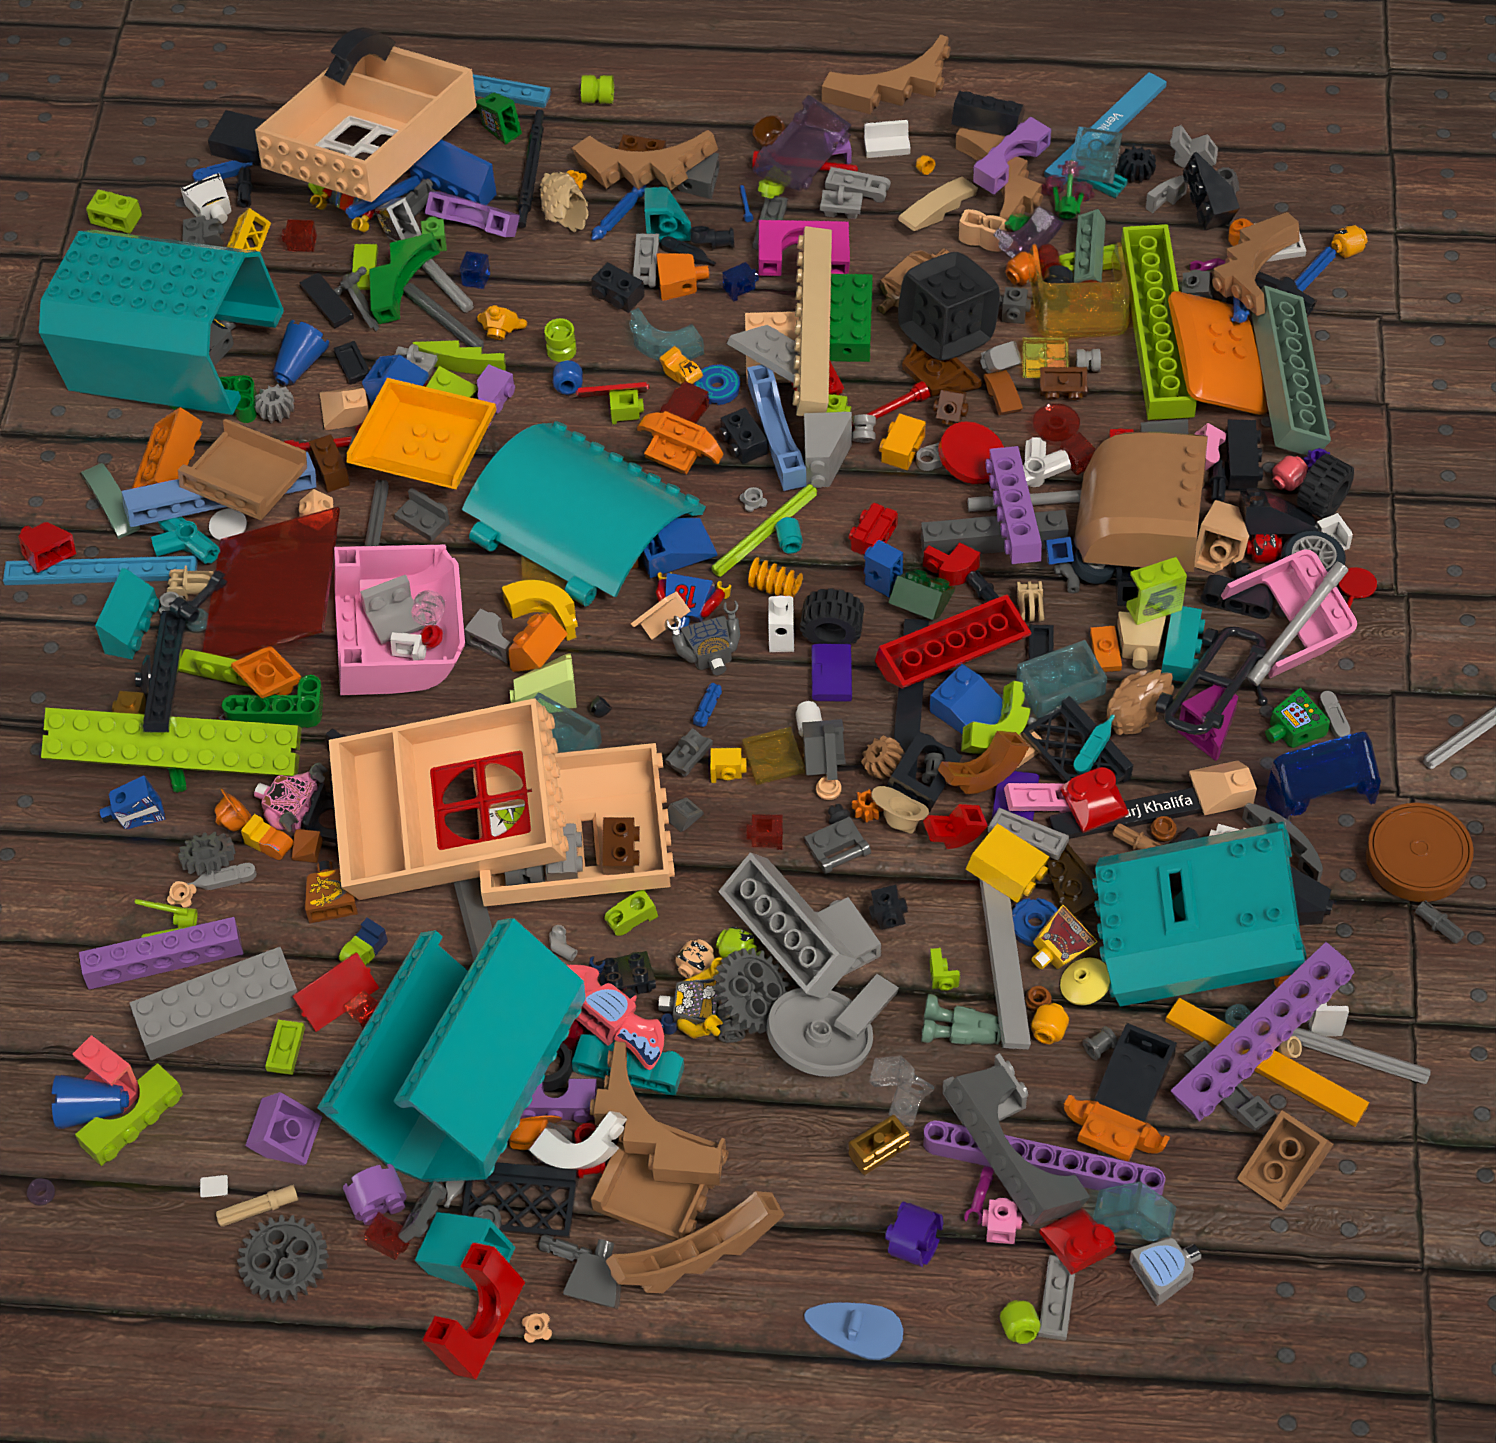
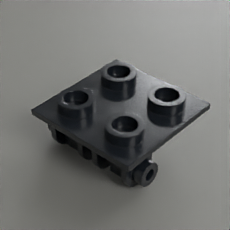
(629, 972)

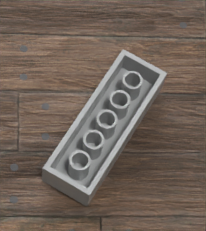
(787, 925)
(214, 1003)

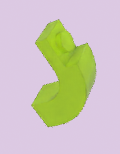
(1013, 718)

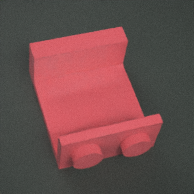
(107, 1067)

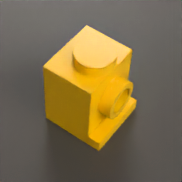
(727, 764)

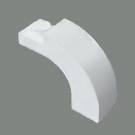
(561, 1153)

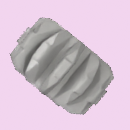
(274, 403)

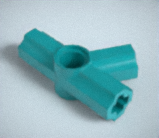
(184, 535)

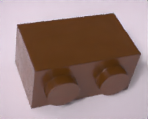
(329, 463)

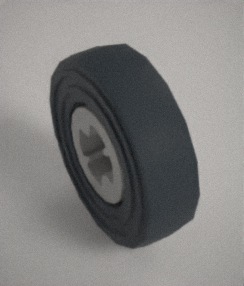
(1092, 573)

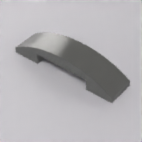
(1309, 860)
(1241, 1103)

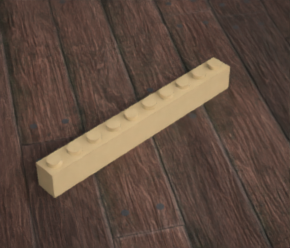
(813, 321)

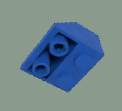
(392, 367)

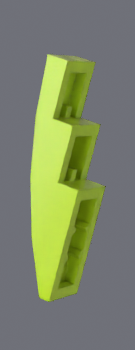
(461, 359)

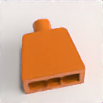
(678, 275)

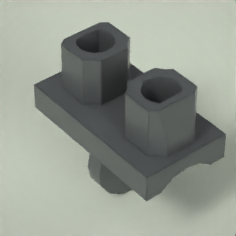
(688, 752)

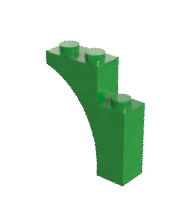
(389, 280)

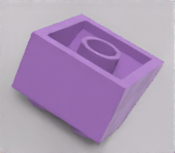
(283, 1129)

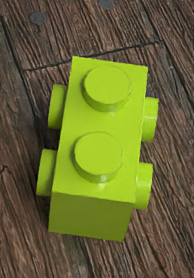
(114, 211)

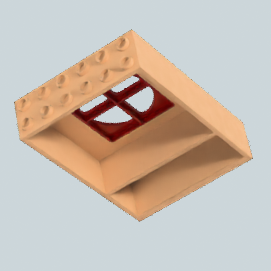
(394, 810)

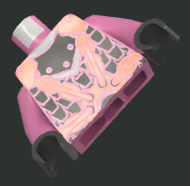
(289, 798)

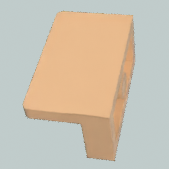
(655, 618)

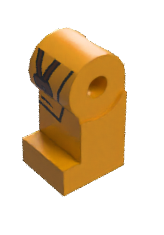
(679, 367)

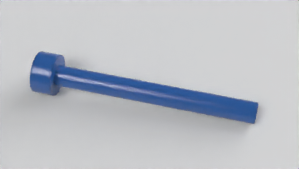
(748, 216)

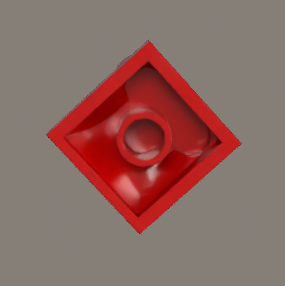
(1094, 799)
(1079, 1240)

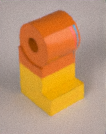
(266, 838)

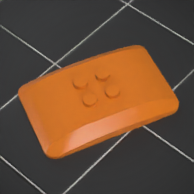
(1217, 354)

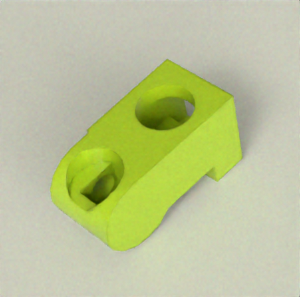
(631, 913)

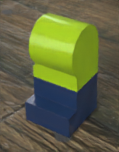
(366, 942)

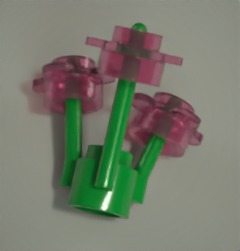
(1068, 207)

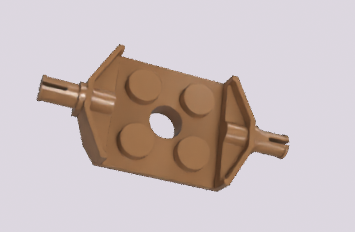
(893, 280)

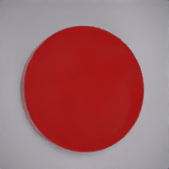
(965, 451)

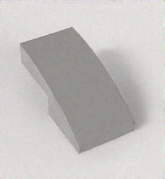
(1168, 191)

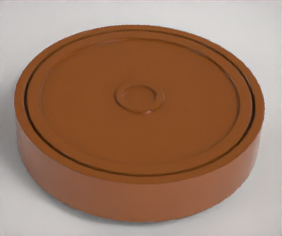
(1419, 852)

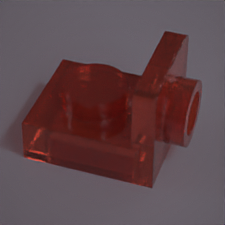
(361, 1008)

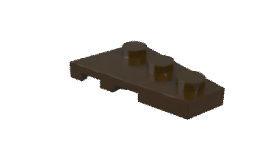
(1072, 882)

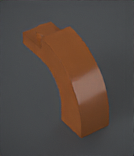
(990, 768)

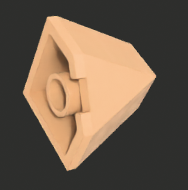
(1221, 538)

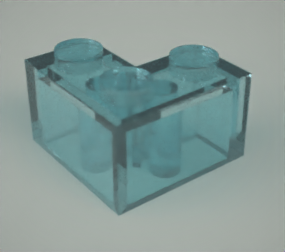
(1135, 1208)

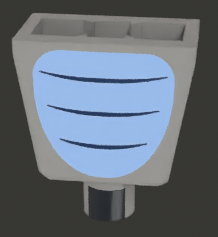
(1164, 1267)

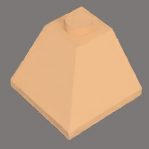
(344, 407)
(1223, 787)

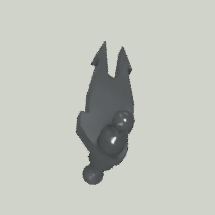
(349, 284)

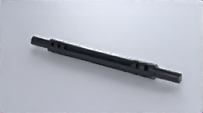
(530, 168)

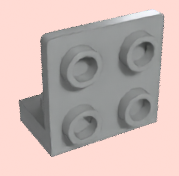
(389, 608)

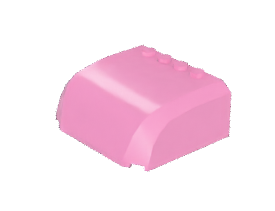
(365, 662)

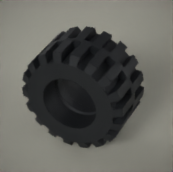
(1325, 486)
(832, 617)

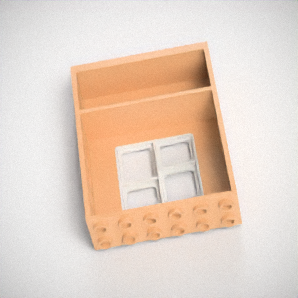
(401, 97)

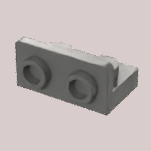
(423, 515)

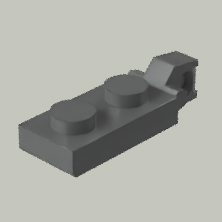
(423, 1211)

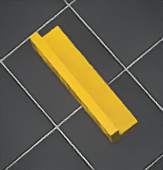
(243, 226)

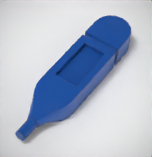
(226, 170)

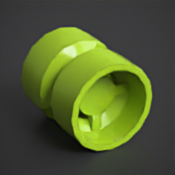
(597, 89)
(560, 340)

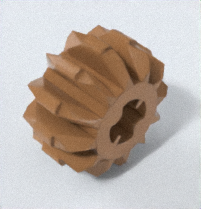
(882, 757)

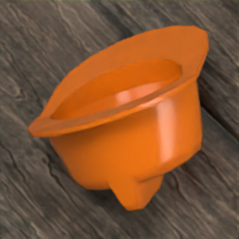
(231, 813)
(529, 1130)

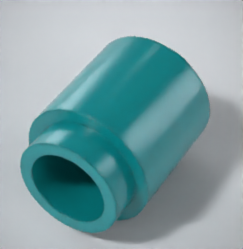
(789, 535)

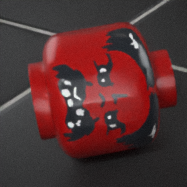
(1264, 548)

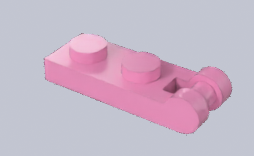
(1035, 797)

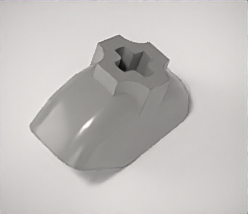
(1001, 357)

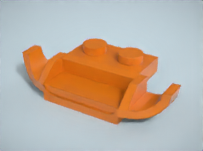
(678, 441)
(1112, 1130)

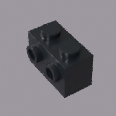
(617, 287)
(743, 436)

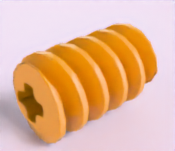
(773, 581)

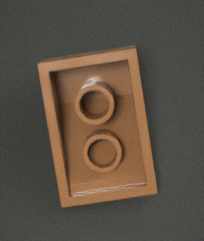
(1284, 1160)

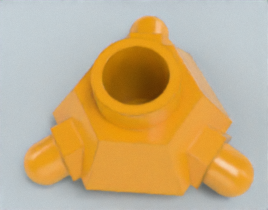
(500, 322)

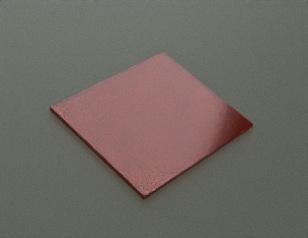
(274, 584)

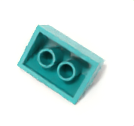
(126, 615)

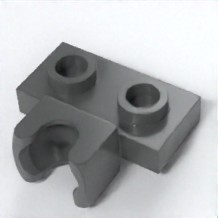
(203, 231)

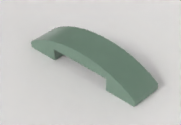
(110, 498)

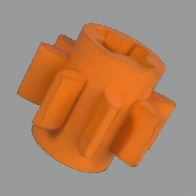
(866, 807)

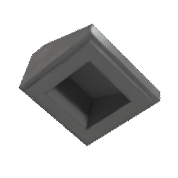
(683, 814)

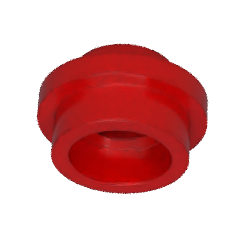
(431, 636)

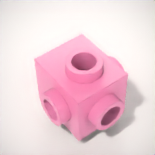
(1002, 1221)

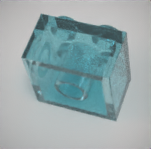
(1098, 153)

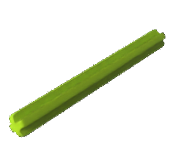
(763, 530)

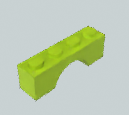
(105, 1137)

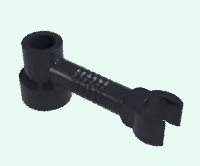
(189, 609)

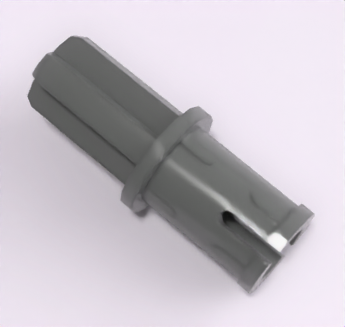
(1439, 921)

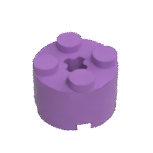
(375, 1192)

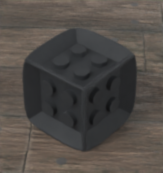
(948, 305)

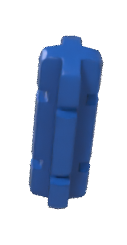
(707, 705)

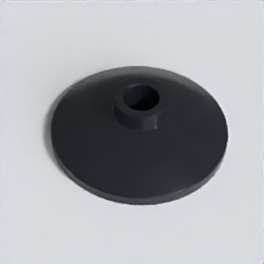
(142, 678)

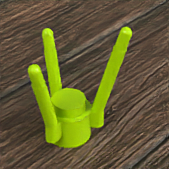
(182, 916)

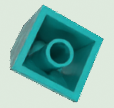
(450, 1241)

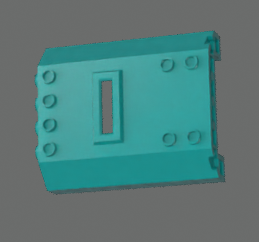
(1236, 909)

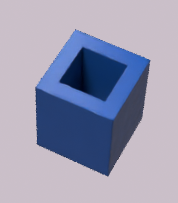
(1059, 550)

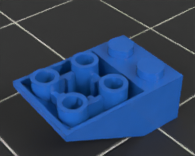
(677, 546)

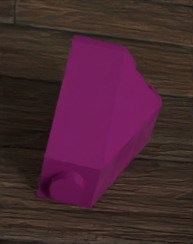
(1195, 711)

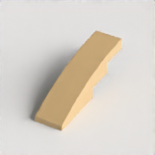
(937, 203)

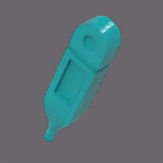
(1093, 747)

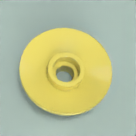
(1089, 988)

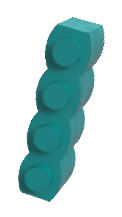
(592, 1061)

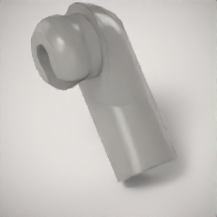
(558, 943)

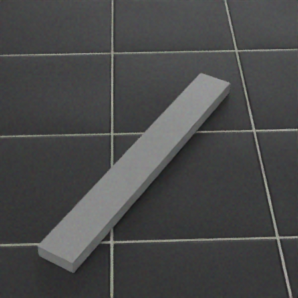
(1005, 968)

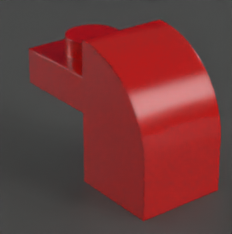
(953, 566)
(958, 828)

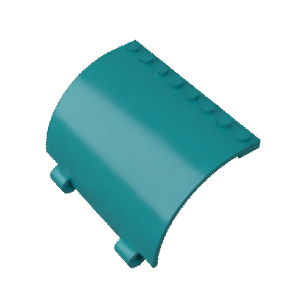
(572, 507)

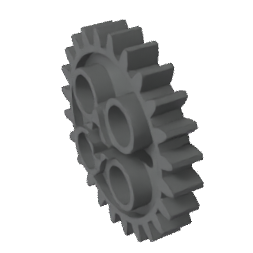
(748, 988)
(261, 1250)

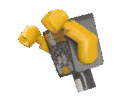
(694, 1004)

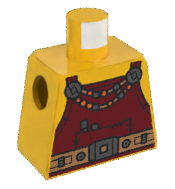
(1061, 940)

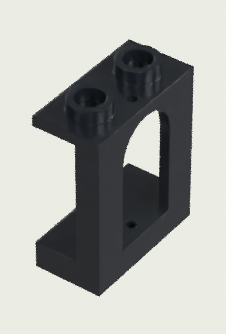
(912, 788)
(320, 802)

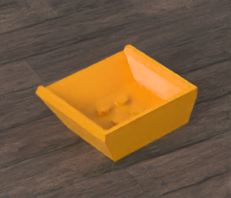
(421, 433)

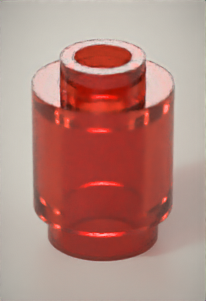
(1048, 257)

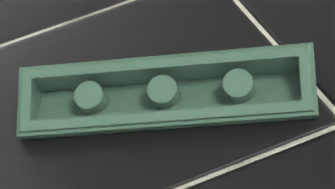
(1089, 247)

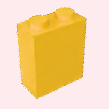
(1008, 863)

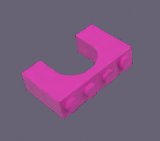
(777, 235)

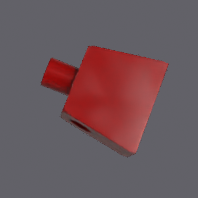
(45, 545)

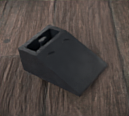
(1210, 193)
(1136, 1072)

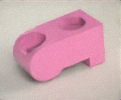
(1215, 439)

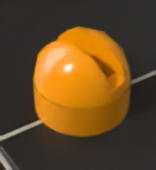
(925, 164)

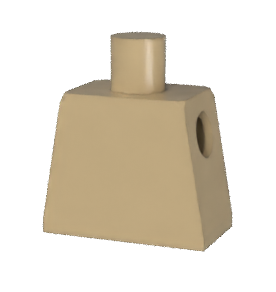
(1139, 641)

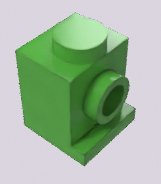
(436, 226)

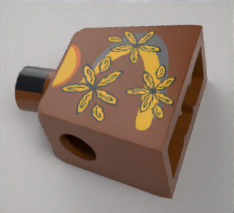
(325, 895)

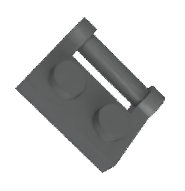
(834, 839)

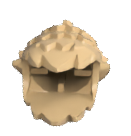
(563, 201)

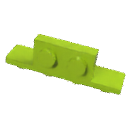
(209, 666)

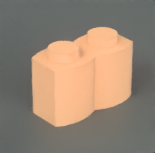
(979, 229)

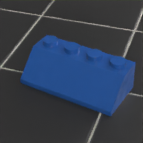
(456, 173)

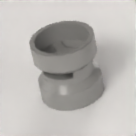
(1083, 358)
(863, 428)

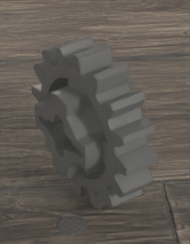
(206, 853)

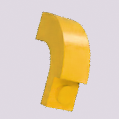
(543, 597)

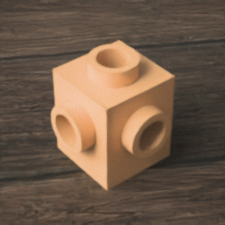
(314, 502)

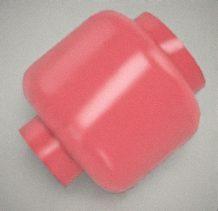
(1289, 473)

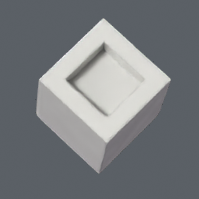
(1336, 528)

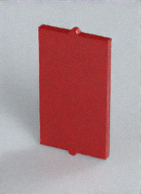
(605, 390)
(325, 996)

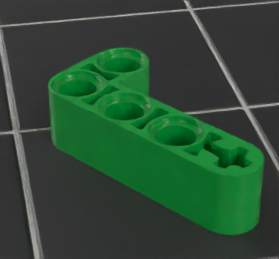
(245, 385)
(271, 707)

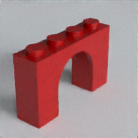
(498, 1290)

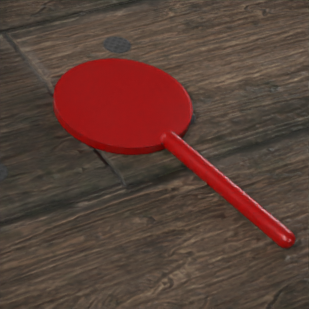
(1358, 584)

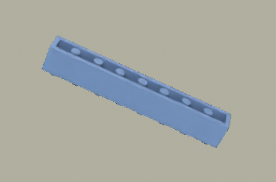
(170, 501)

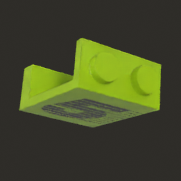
(1159, 592)

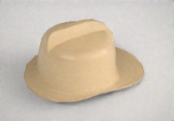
(899, 809)

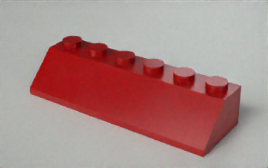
(951, 642)

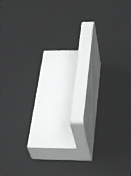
(886, 139)
(1328, 1020)

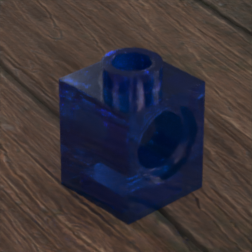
(475, 270)

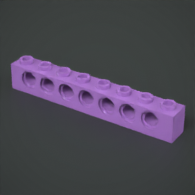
(1265, 1017)

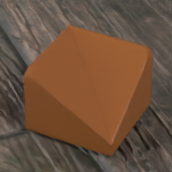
(306, 845)

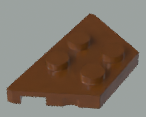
(939, 373)

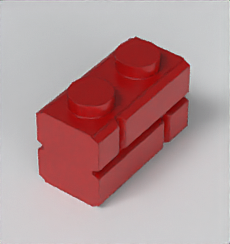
(874, 525)

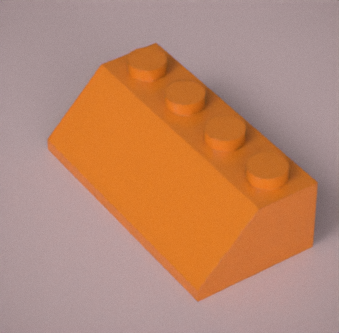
(168, 448)

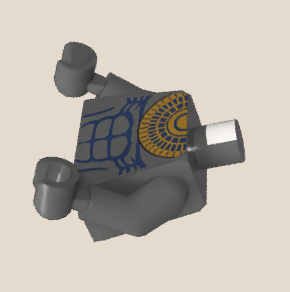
(709, 641)

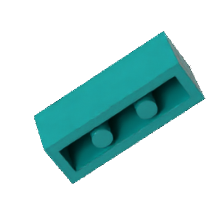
(1183, 643)

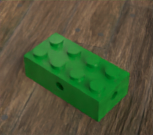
(850, 317)

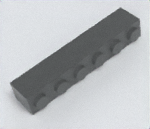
(984, 532)

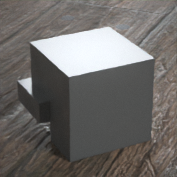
(823, 747)

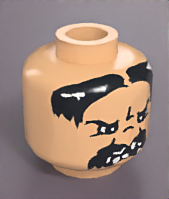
(694, 958)

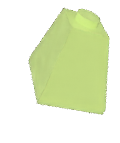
(551, 680)

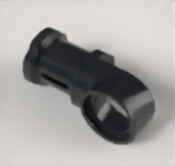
(704, 234)

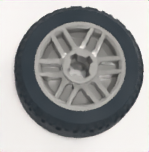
(1325, 547)

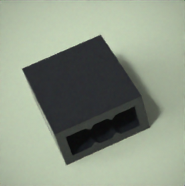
(236, 138)

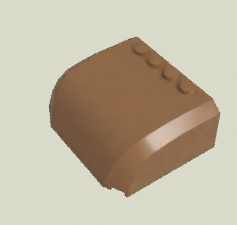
(1142, 500)

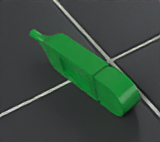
(1016, 221)

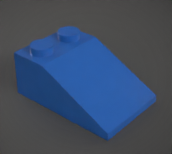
(965, 699)

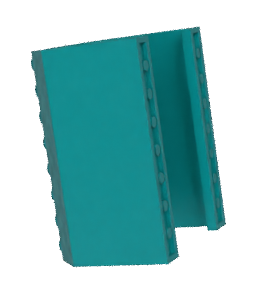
(138, 316)
(455, 1054)

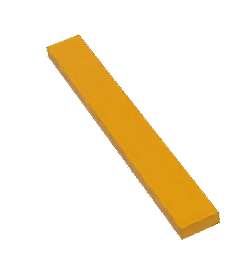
(1276, 1068)

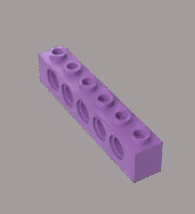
(1014, 505)
(161, 953)

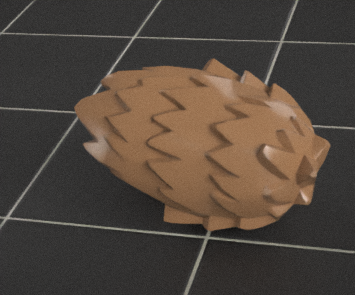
(1136, 700)

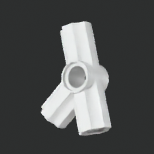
(1042, 466)

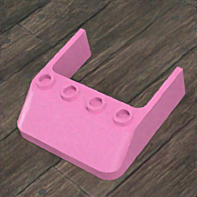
(1292, 584)

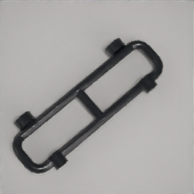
(1213, 641)

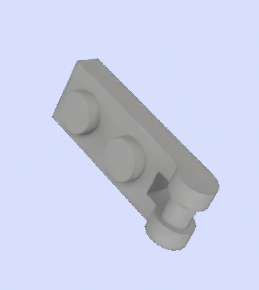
(858, 183)
(645, 258)

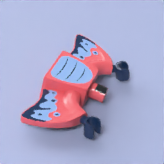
(612, 1017)

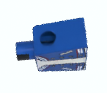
(134, 804)

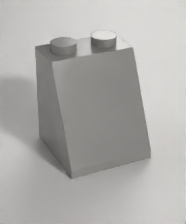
(826, 445)

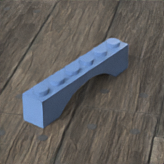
(775, 428)

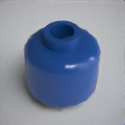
(567, 377)

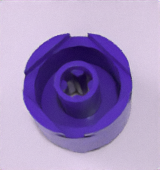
(914, 1234)

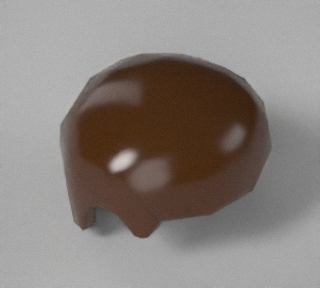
(768, 130)

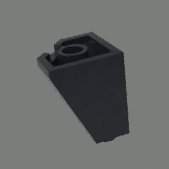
(1310, 898)

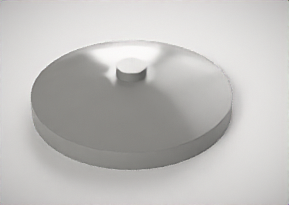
(806, 1037)

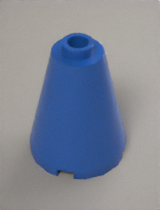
(298, 351)
(84, 1099)

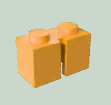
(902, 438)

